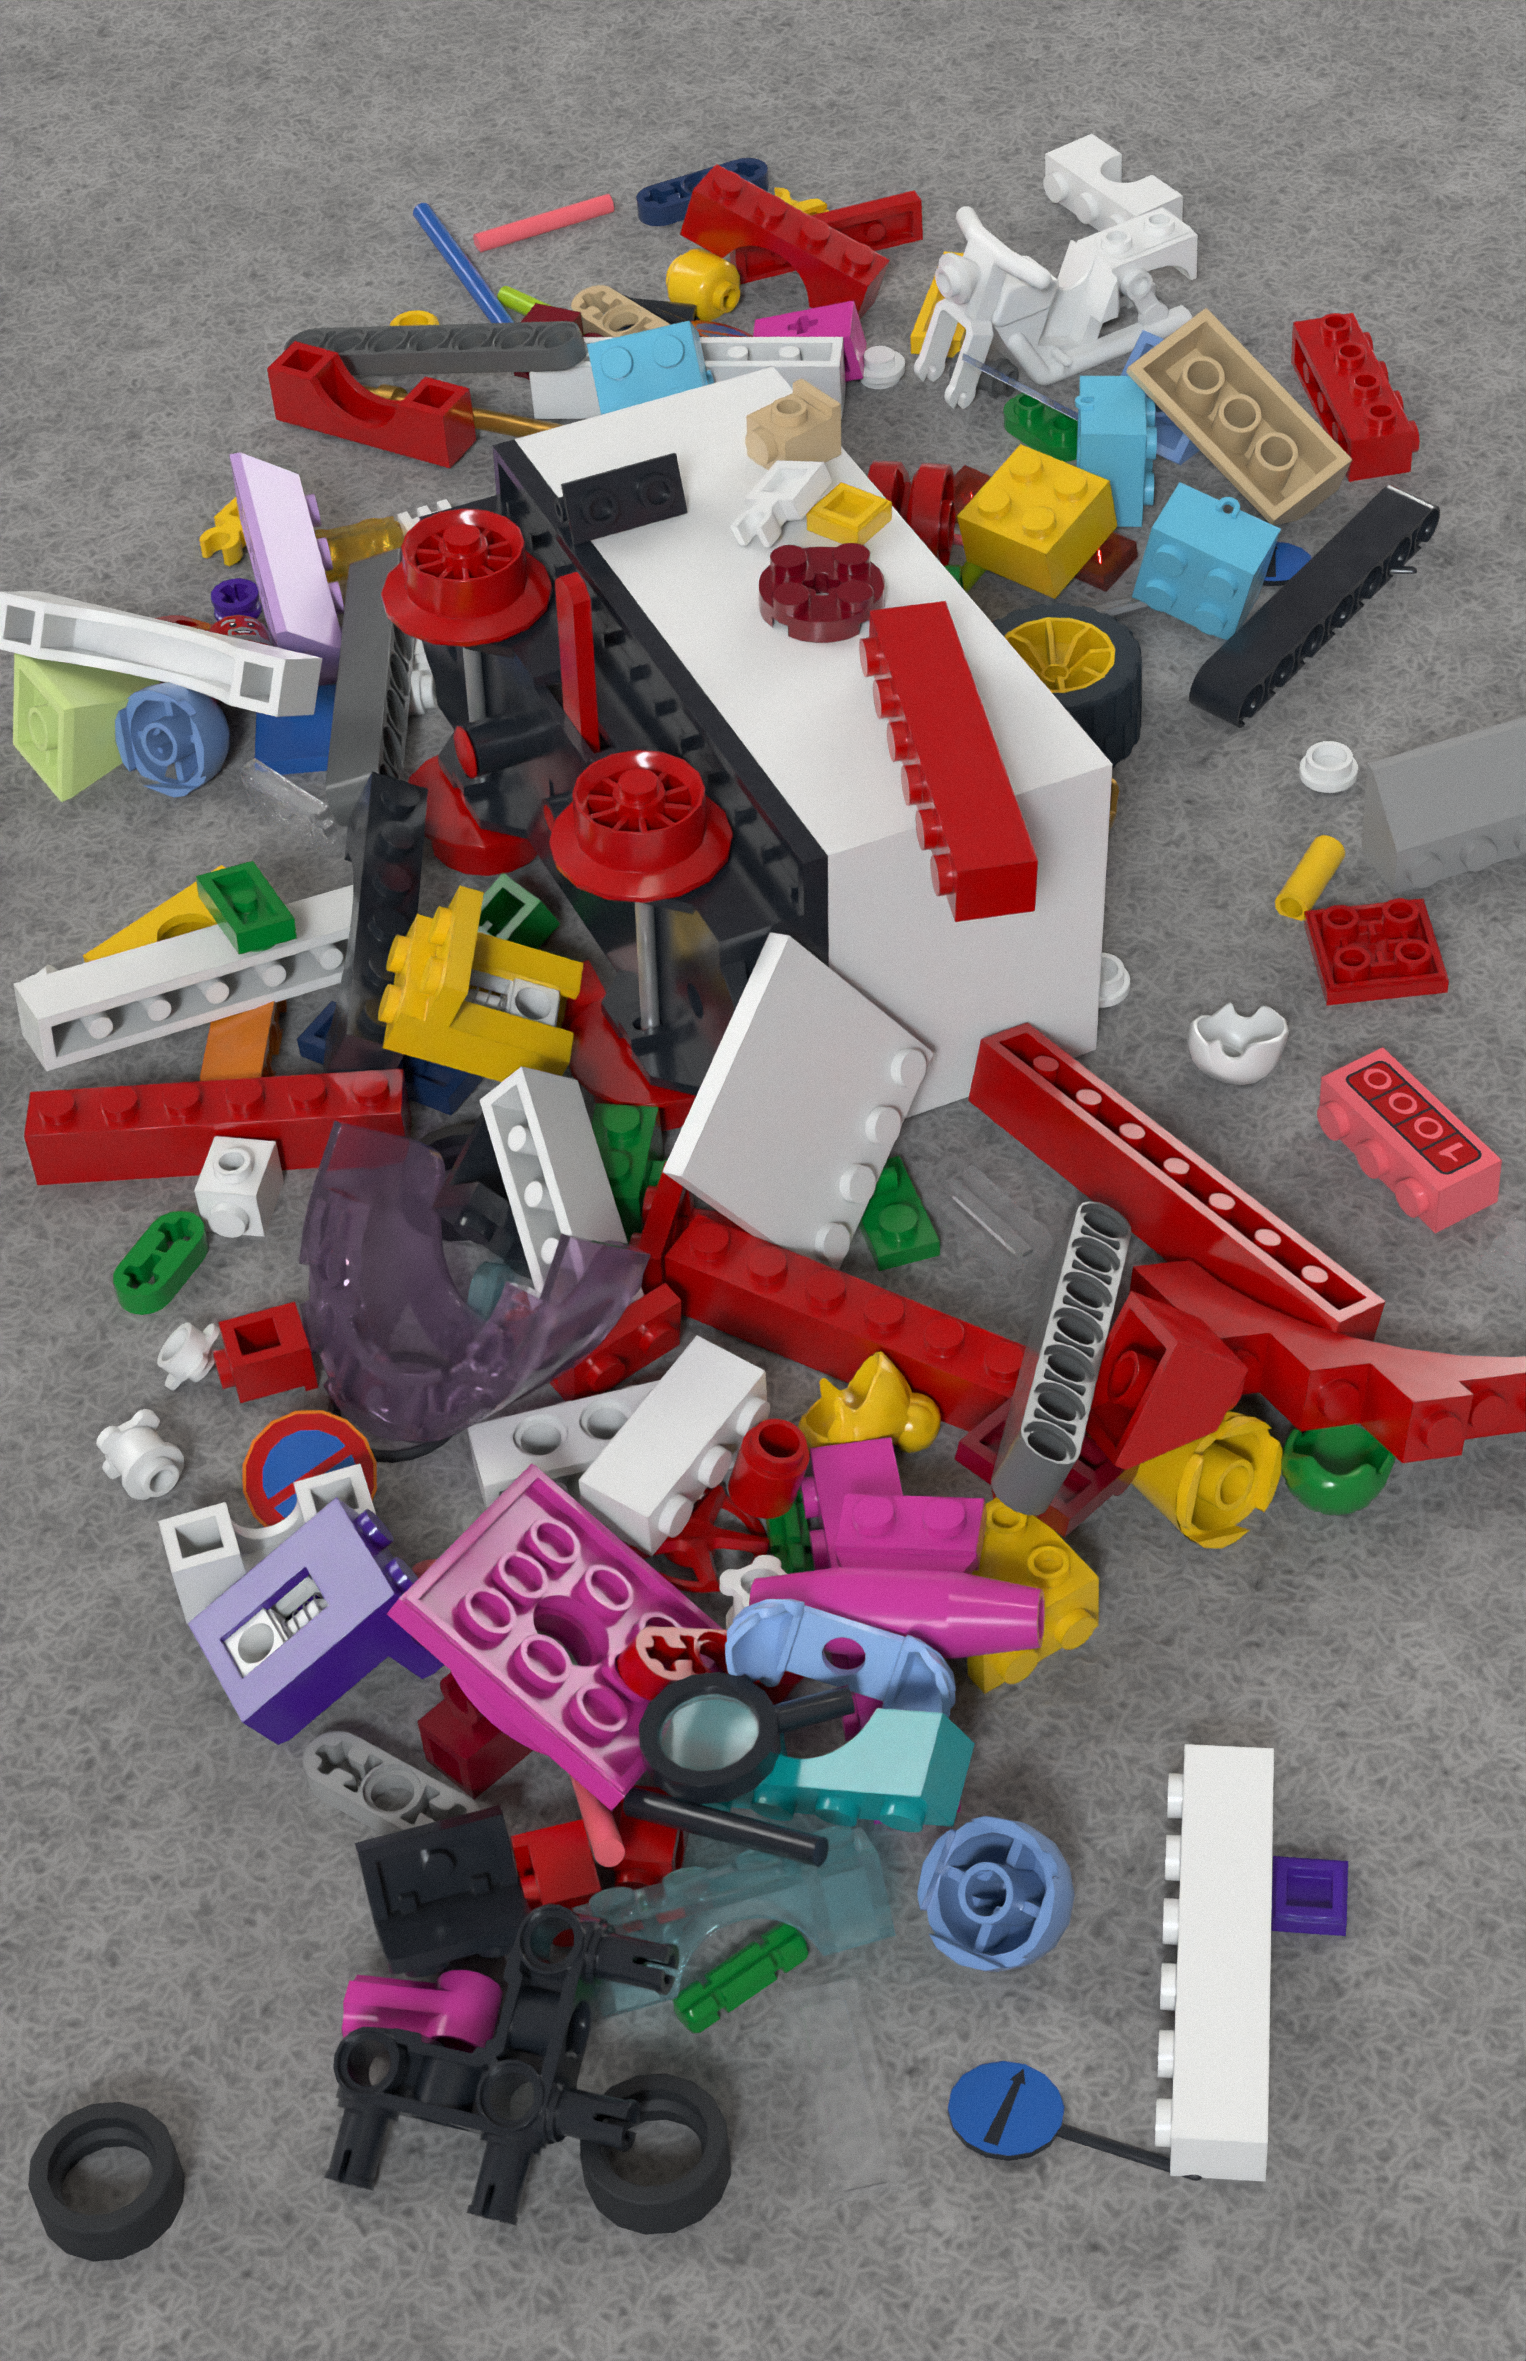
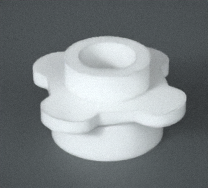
(188, 1354)

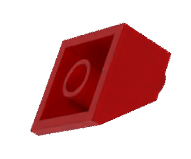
(1160, 1383)

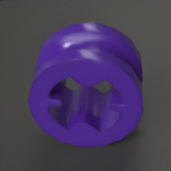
(236, 598)

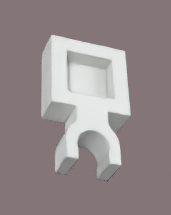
(781, 496)

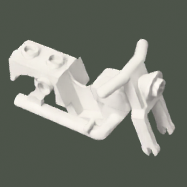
(1048, 322)

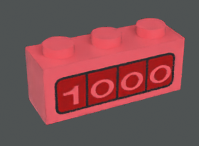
(1408, 1140)

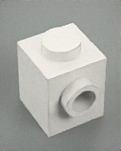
(239, 1186)

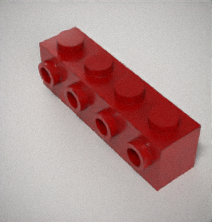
(1353, 395)

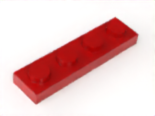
(874, 223)

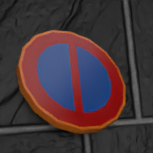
(297, 1449)

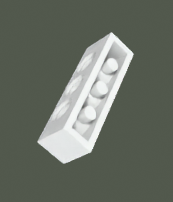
(554, 1438)

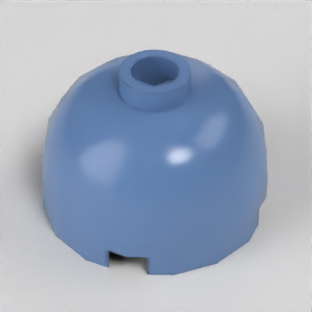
(168, 727)
(996, 1894)

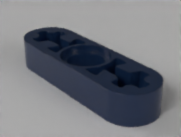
(669, 200)

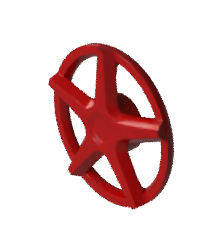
(700, 1538)

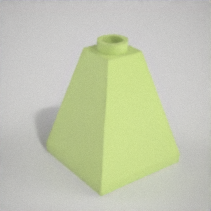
(68, 720)

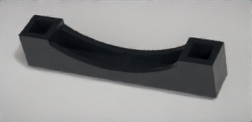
(386, 861)

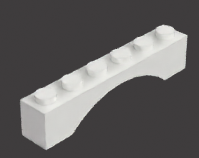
(110, 639)

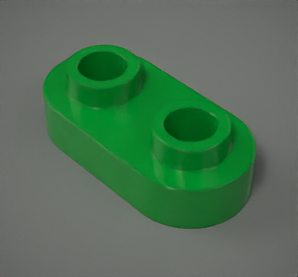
(1041, 427)

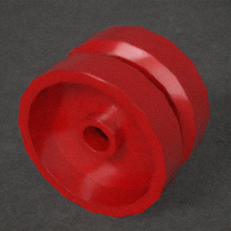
(924, 504)

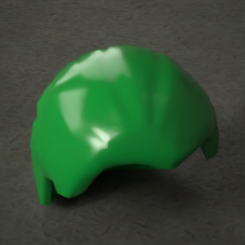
(1335, 1468)

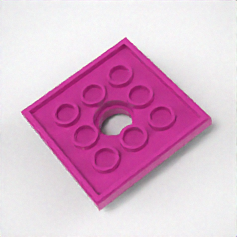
(560, 1571)

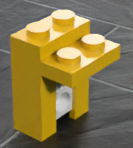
(476, 996)

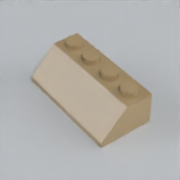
(1242, 419)

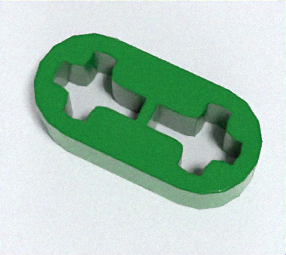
(168, 1265)

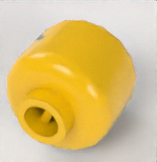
(705, 282)

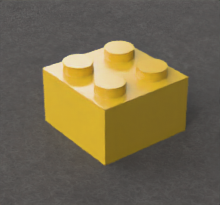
(1037, 521)

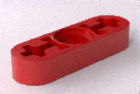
(679, 1651)

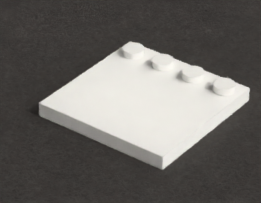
(799, 1106)

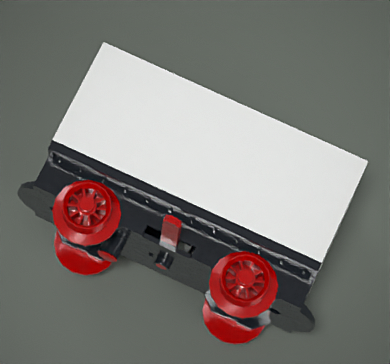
(724, 776)

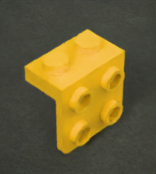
(1032, 1554)

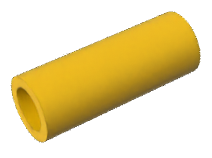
(1310, 877)

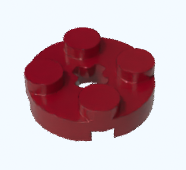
(798, 574)

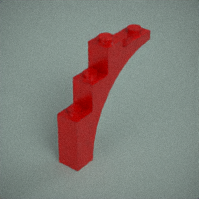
(1319, 1379)

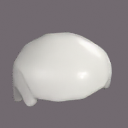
(1236, 1046)

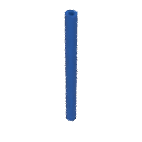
(461, 265)

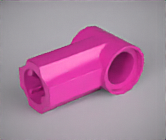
(454, 2010)

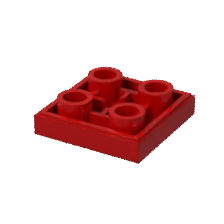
(1375, 951)

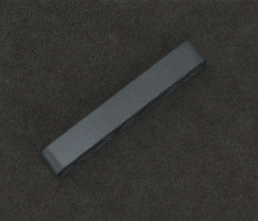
(370, 689)
(1061, 1360)

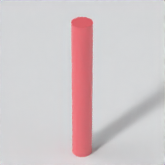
(543, 223)
(600, 1827)

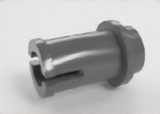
(991, 384)

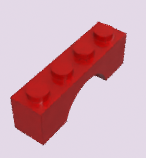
(734, 213)
(320, 394)

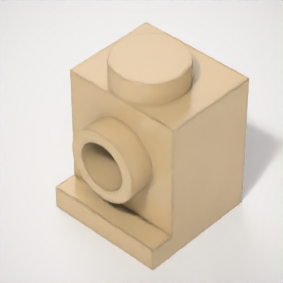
(795, 428)

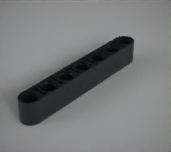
(1312, 604)

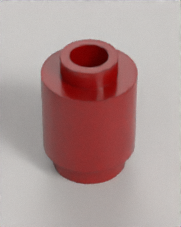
(769, 1469)

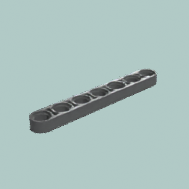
(452, 347)

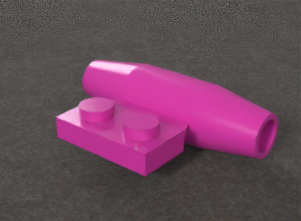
(910, 1574)

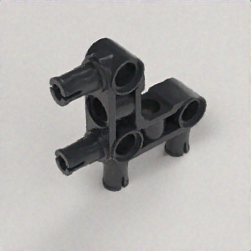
(536, 2042)

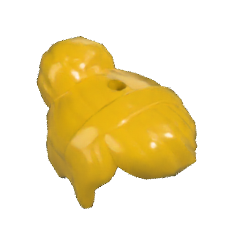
(872, 1407)

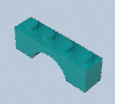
(896, 1770)

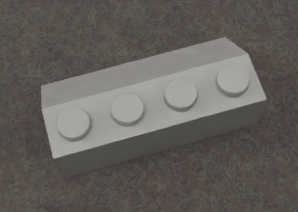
(1447, 807)

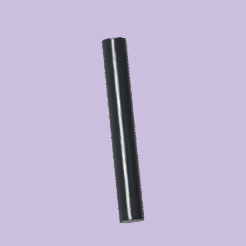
(726, 1827)

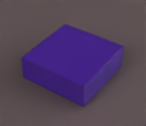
(1309, 1896)

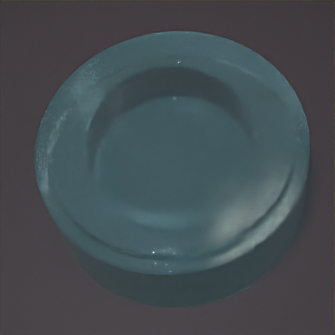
(488, 1286)

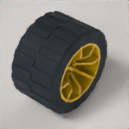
(1087, 665)

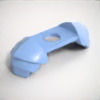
(792, 1638)

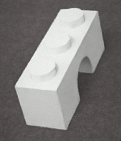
(1089, 183)
(213, 1552)

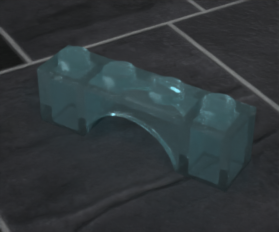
(831, 1904)

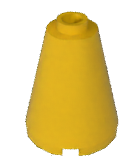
(1215, 1480)

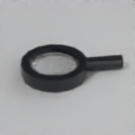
(722, 1734)

